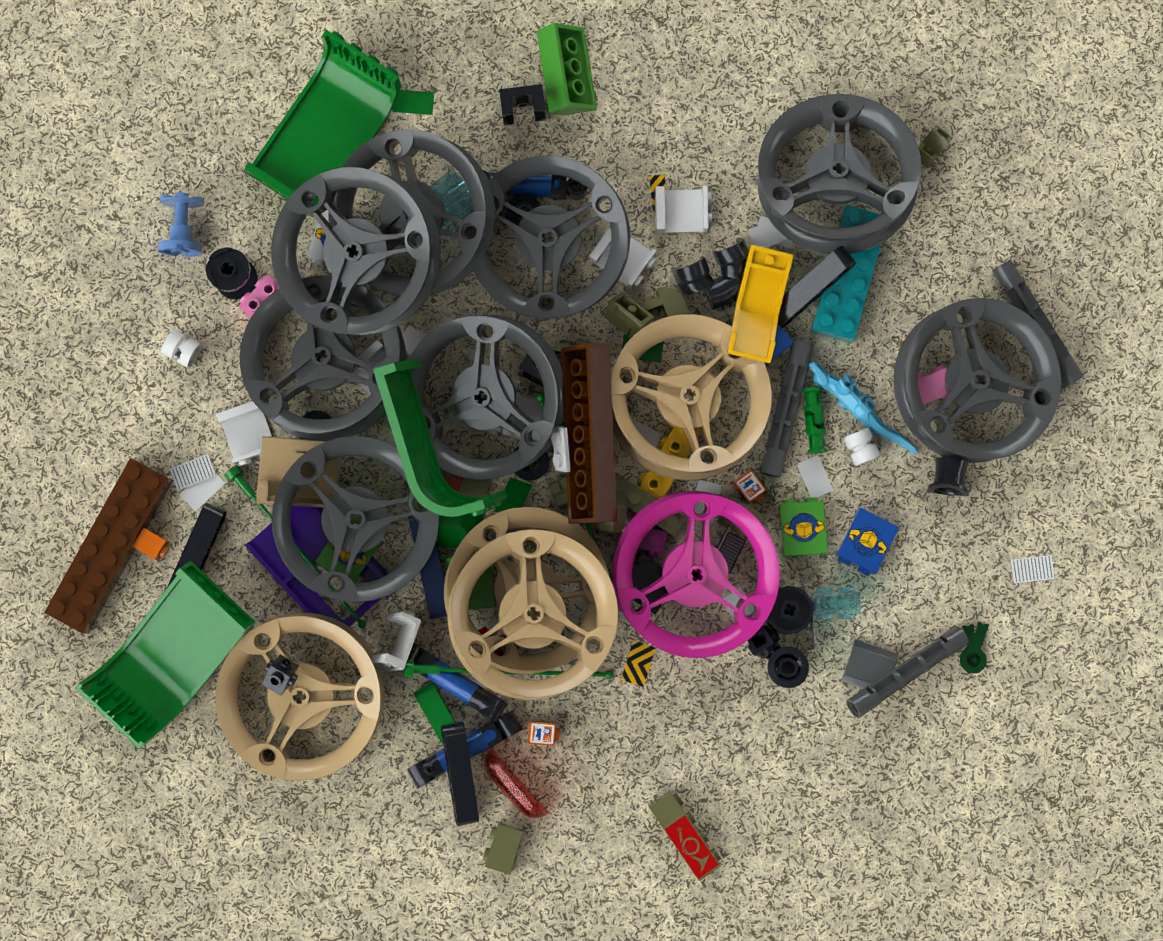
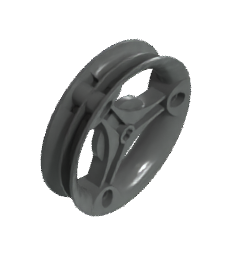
(838, 114)
(395, 220)
(566, 240)
(339, 247)
(310, 370)
(992, 378)
(500, 394)
(336, 522)

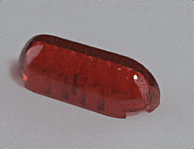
(513, 786)

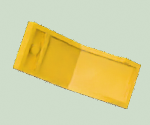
(759, 304)

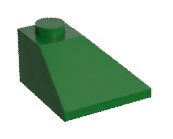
(454, 529)

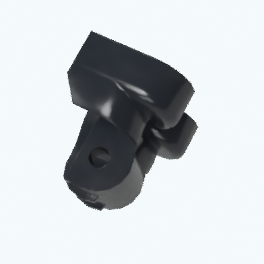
(721, 289)

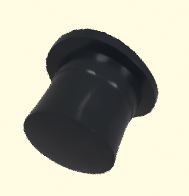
(949, 477)
(788, 667)

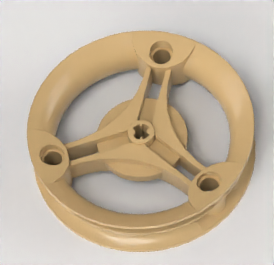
(680, 411)
(509, 577)
(544, 602)
(289, 709)

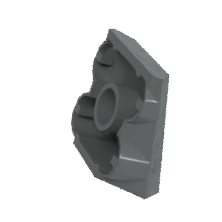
(868, 664)

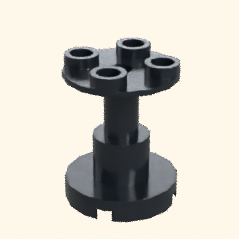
(231, 273)

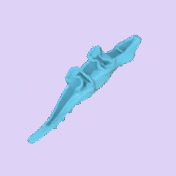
(857, 403)

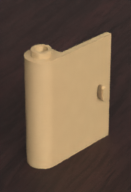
(276, 459)

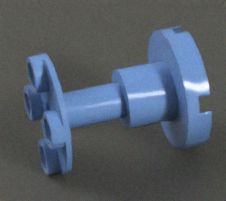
(180, 233)

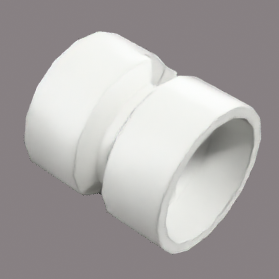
(179, 347)
(862, 447)

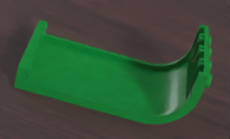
(329, 119)
(417, 448)
(167, 656)

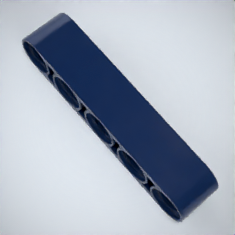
(432, 578)

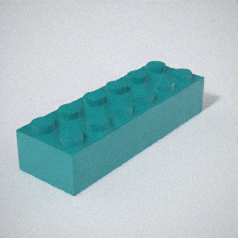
(843, 303)

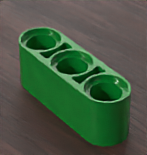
(434, 707)

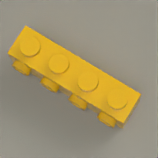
(675, 445)

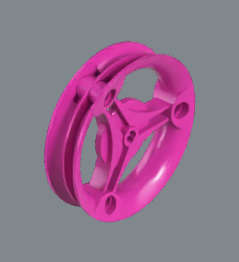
(698, 591)

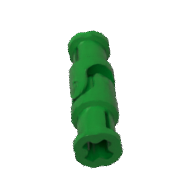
(812, 408)

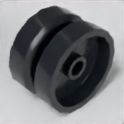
(800, 615)

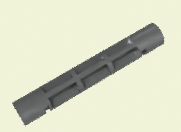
(1023, 299)
(786, 408)
(906, 672)

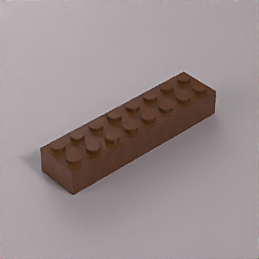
(590, 433)
(108, 546)

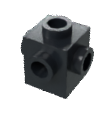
(758, 644)
(284, 671)

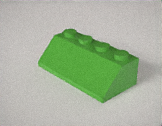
(566, 69)

